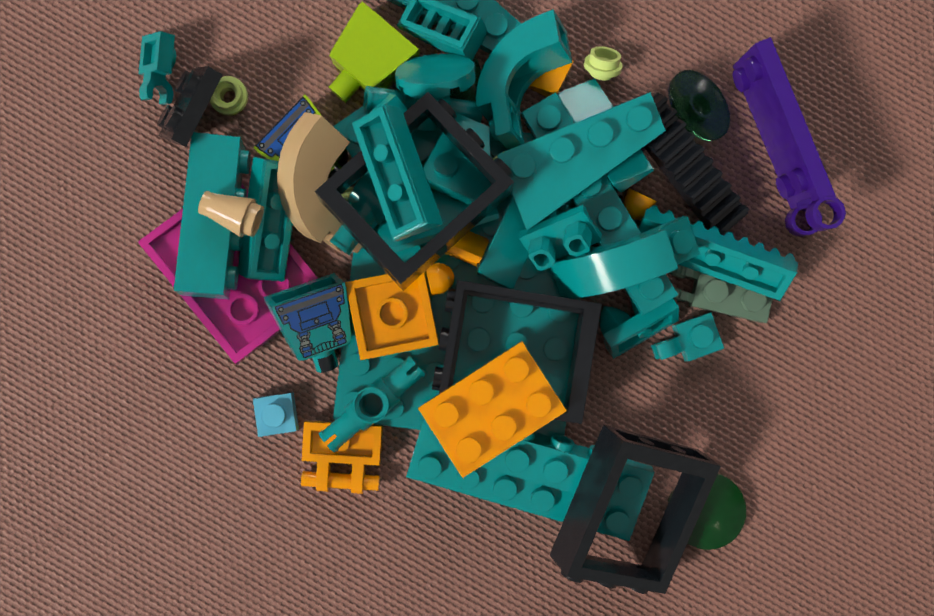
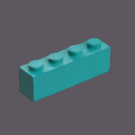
(205, 246)

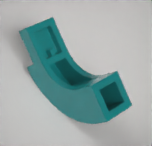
(513, 66)
(626, 261)

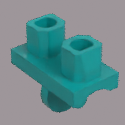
(560, 235)

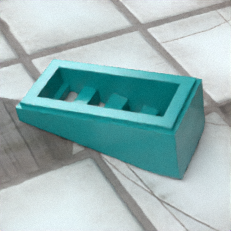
(464, 38)

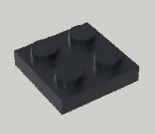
(195, 93)

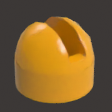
(637, 204)
(439, 278)

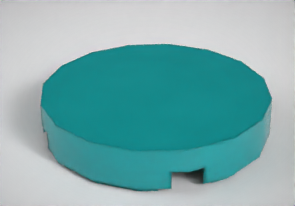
(435, 75)

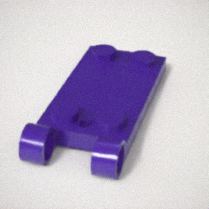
(786, 138)

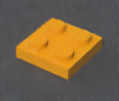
(389, 318)

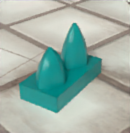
(625, 332)

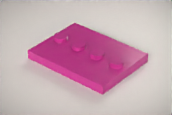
(244, 319)

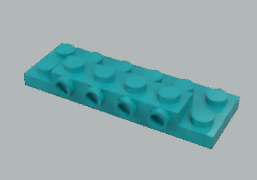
(534, 477)

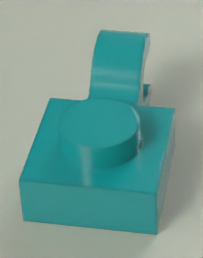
(156, 62)
(692, 338)

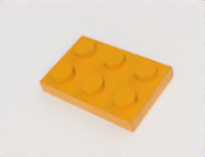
(492, 409)

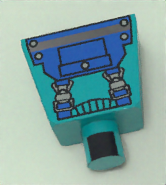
(313, 319)

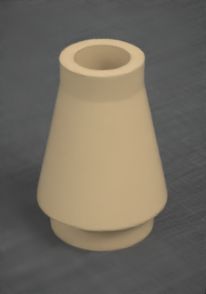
(233, 212)

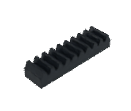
(693, 172)

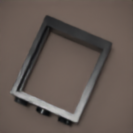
(470, 145)
(583, 343)
(594, 494)

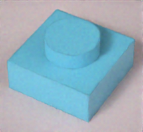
(275, 414)

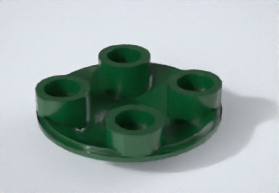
(720, 517)

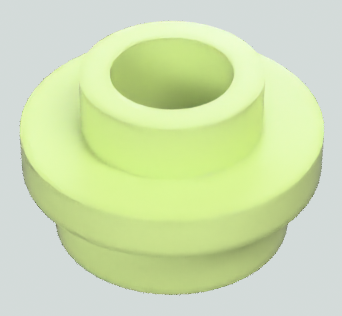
(603, 63)
(227, 84)

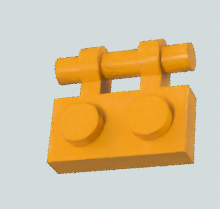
(359, 451)

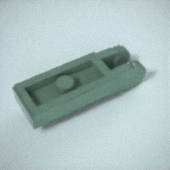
(722, 297)

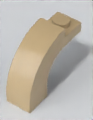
(302, 169)

